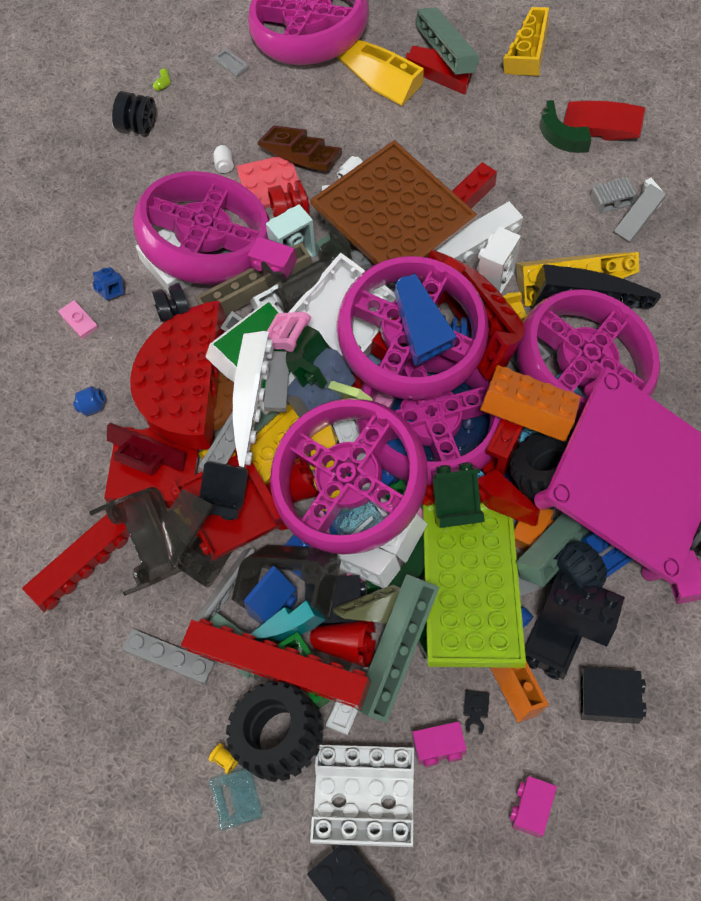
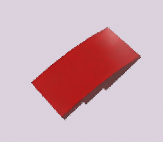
(606, 118)

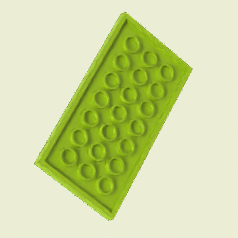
(478, 600)

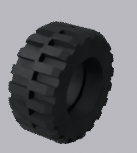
(532, 460)
(297, 746)

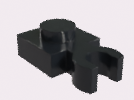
(476, 707)

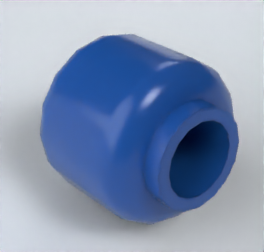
(89, 401)

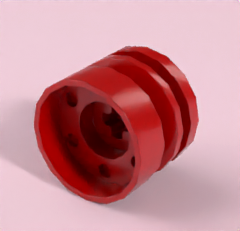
(281, 201)

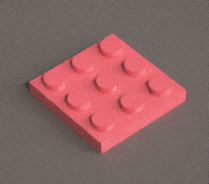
(267, 173)

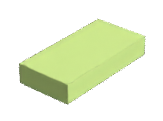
(347, 391)

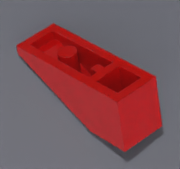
(503, 497)

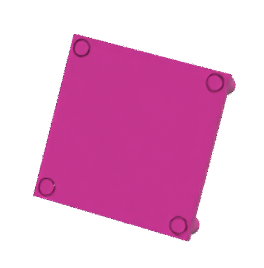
(631, 476)

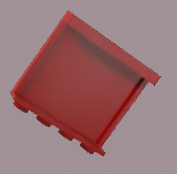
(126, 480)
(256, 520)

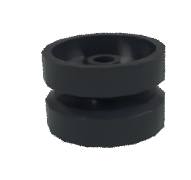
(167, 307)

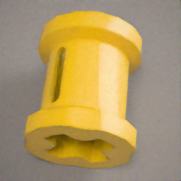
(223, 758)

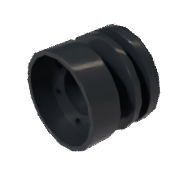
(133, 113)

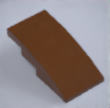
(300, 149)

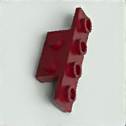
(142, 451)

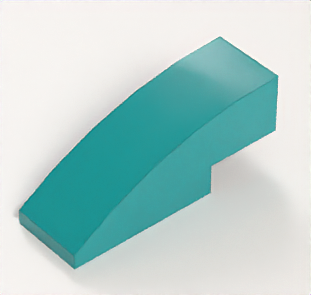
(288, 622)

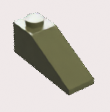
(371, 607)

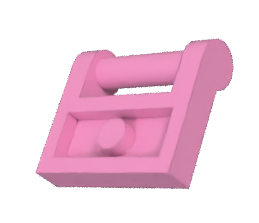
(283, 325)

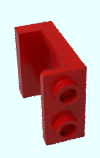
(503, 445)

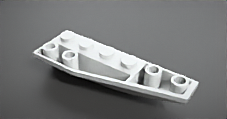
(248, 391)

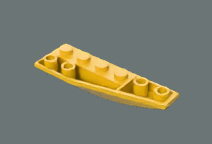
(384, 71)
(614, 264)

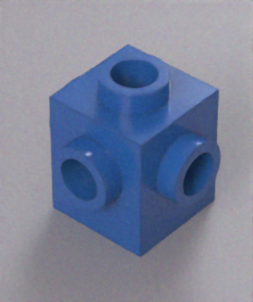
(108, 283)

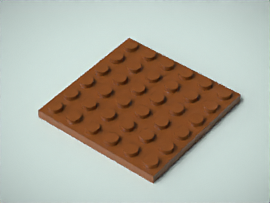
(393, 207)

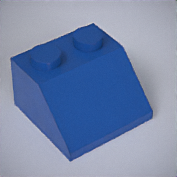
(270, 596)

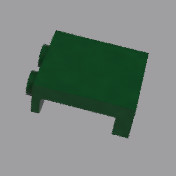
(456, 495)

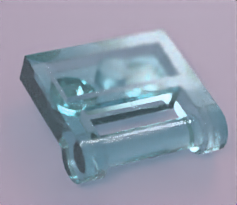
(350, 519)
(243, 799)

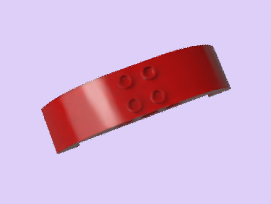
(504, 323)

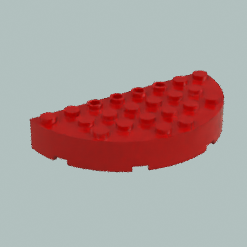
(175, 380)

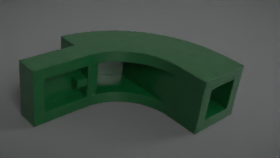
(563, 136)
(300, 361)
(413, 567)

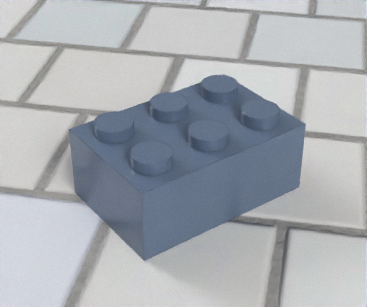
(311, 396)

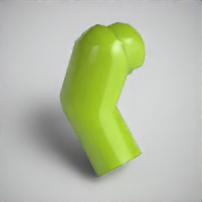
(162, 82)

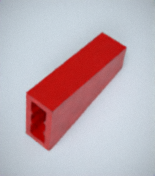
(437, 69)

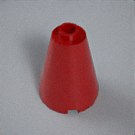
(300, 482)
(346, 641)

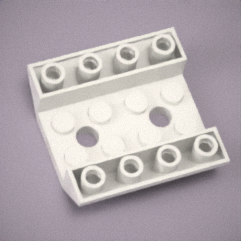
(364, 780)

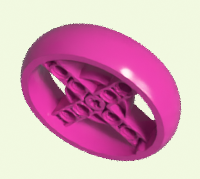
(313, 28)
(199, 226)
(587, 350)
(387, 377)
(440, 421)
(298, 443)

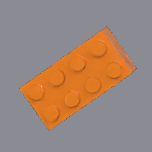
(531, 403)

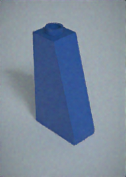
(422, 320)

